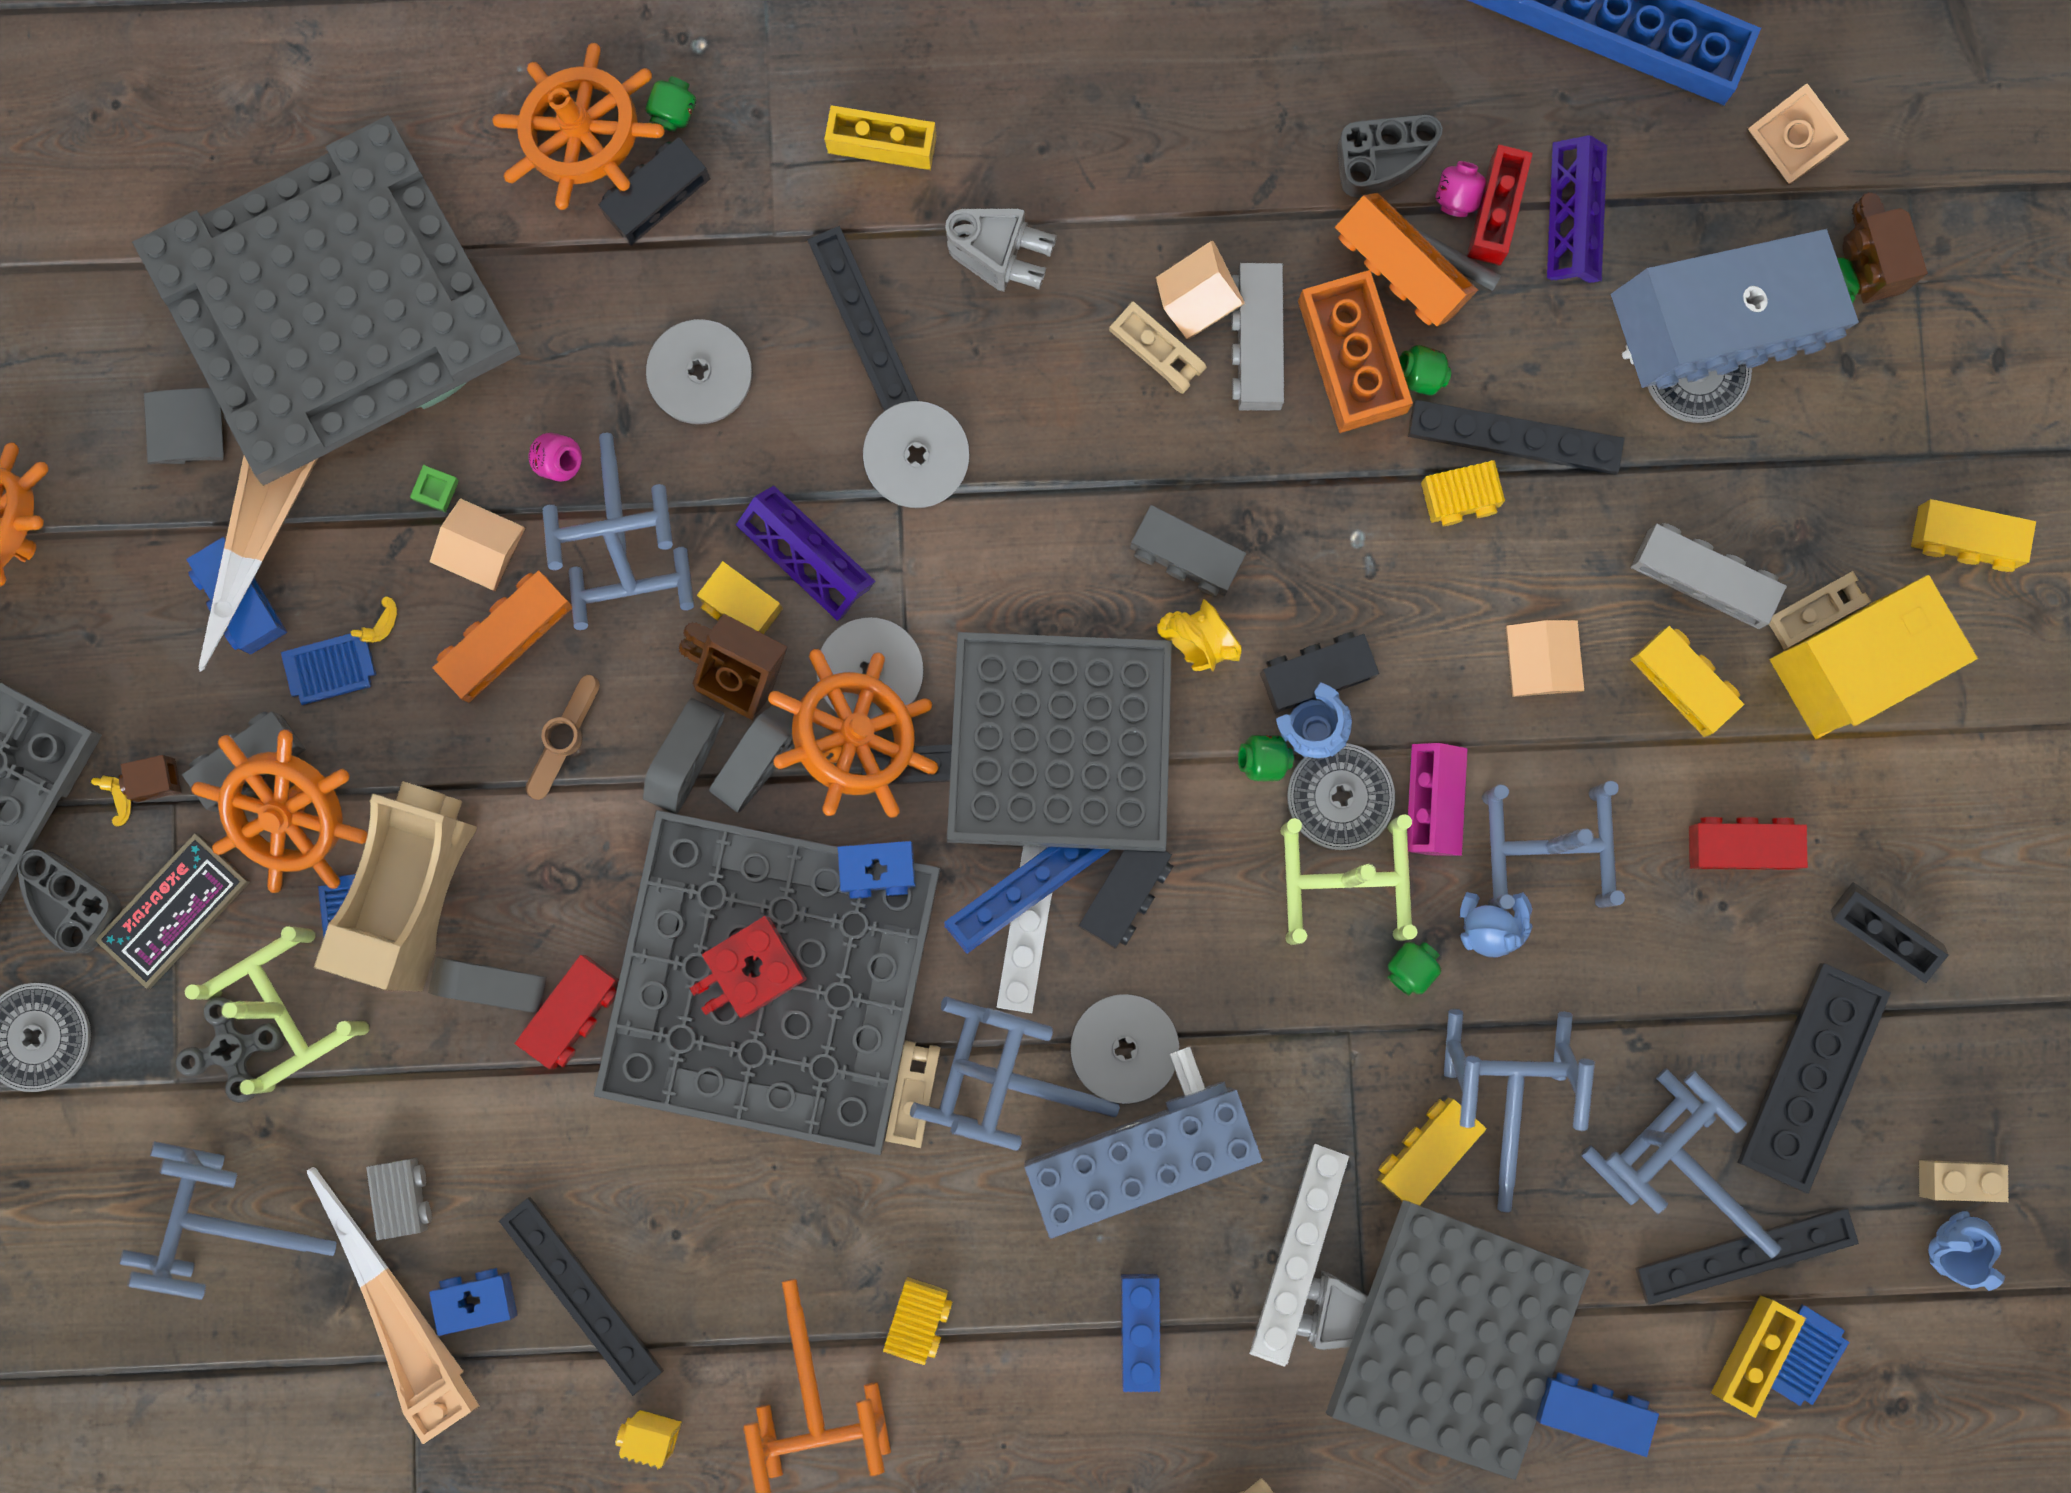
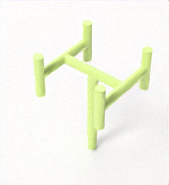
(1359, 877)
(273, 1009)

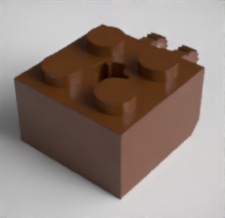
(1883, 250)
(733, 663)

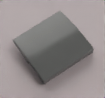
(182, 426)

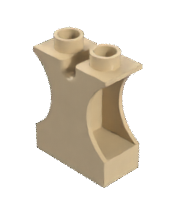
(397, 897)

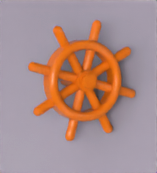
(578, 125)
(17, 508)
(853, 733)
(280, 811)

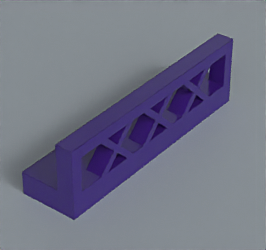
(1589, 209)
(807, 545)

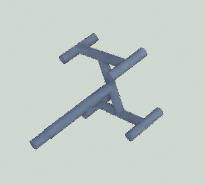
(614, 535)
(1574, 842)
(1468, 1071)
(1000, 1077)
(206, 1167)
(1634, 1184)

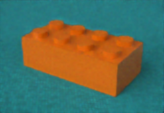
(1405, 259)
(1355, 351)

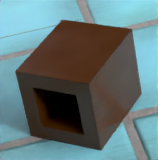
(149, 778)

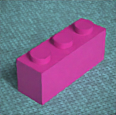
(1437, 799)

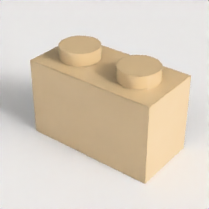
(1963, 1181)

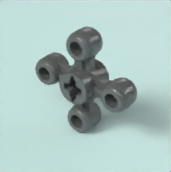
(225, 1036)

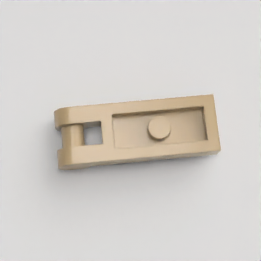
(1157, 346)
(1817, 610)
(910, 1089)

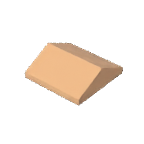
(1798, 134)
(1198, 291)
(476, 544)
(1544, 657)

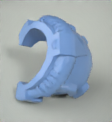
(1317, 726)
(1492, 929)
(1966, 1252)

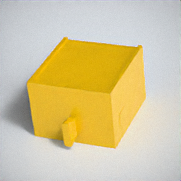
(1873, 658)

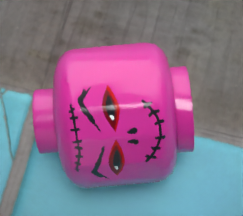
(1460, 189)
(555, 457)

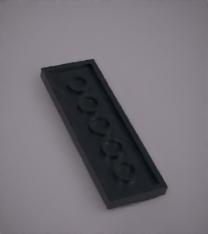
(1814, 1078)

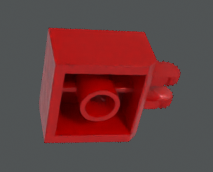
(729, 965)

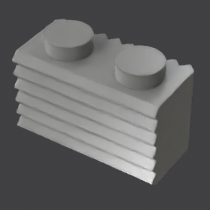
(398, 1198)

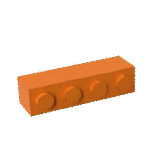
(502, 636)

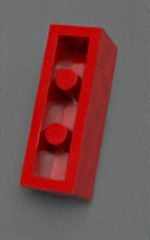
(1499, 205)
(1748, 844)
(568, 1013)

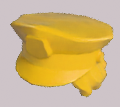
(1200, 637)

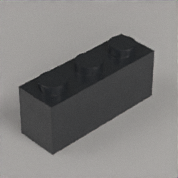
(654, 190)
(1338, 665)
(1125, 895)
(1889, 932)

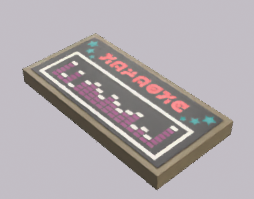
(172, 911)

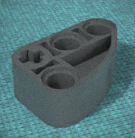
(1380, 162)
(682, 756)
(753, 758)
(61, 914)
(487, 985)

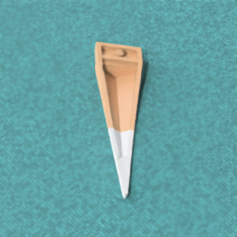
(252, 528)
(419, 1362)

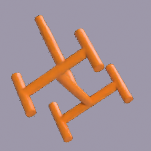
(760, 1436)

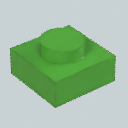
(434, 488)

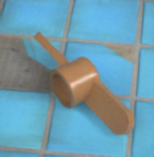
(553, 758)

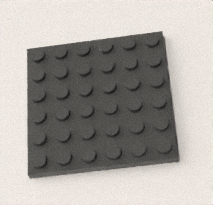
(1060, 742)
(1457, 1341)

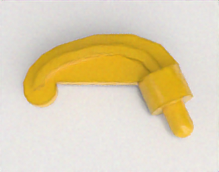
(383, 625)
(122, 804)

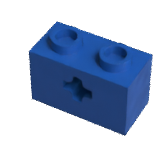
(856, 860)
(453, 1312)

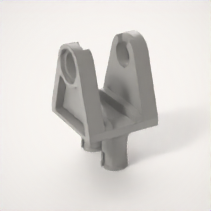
(994, 245)
(1334, 1313)

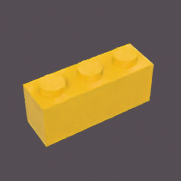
(880, 137)
(1973, 535)
(1688, 681)
(1429, 1153)
(1758, 1356)

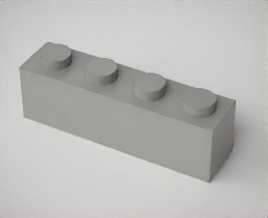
(1259, 337)
(1709, 576)

